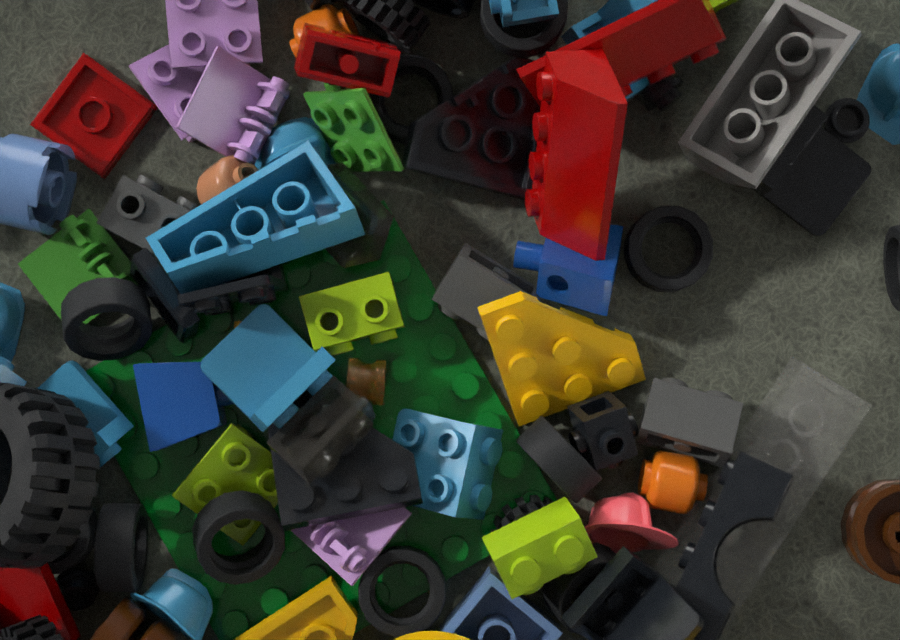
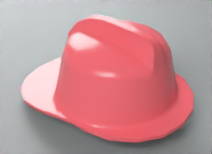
(627, 523)

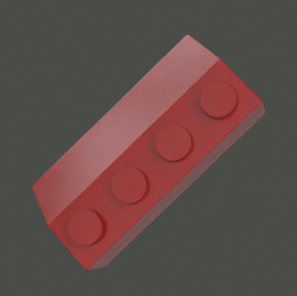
(647, 42)
(576, 150)

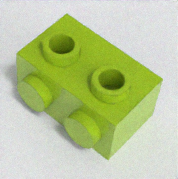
(352, 313)
(540, 548)

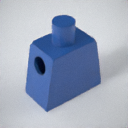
(570, 276)
(178, 402)

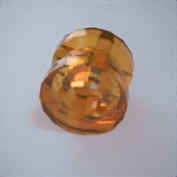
(367, 379)

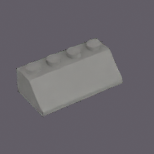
(767, 92)

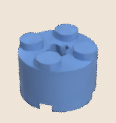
(35, 183)

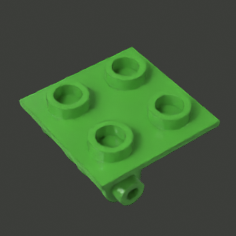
(353, 129)
(73, 257)

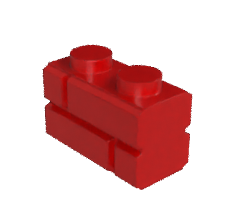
(347, 60)

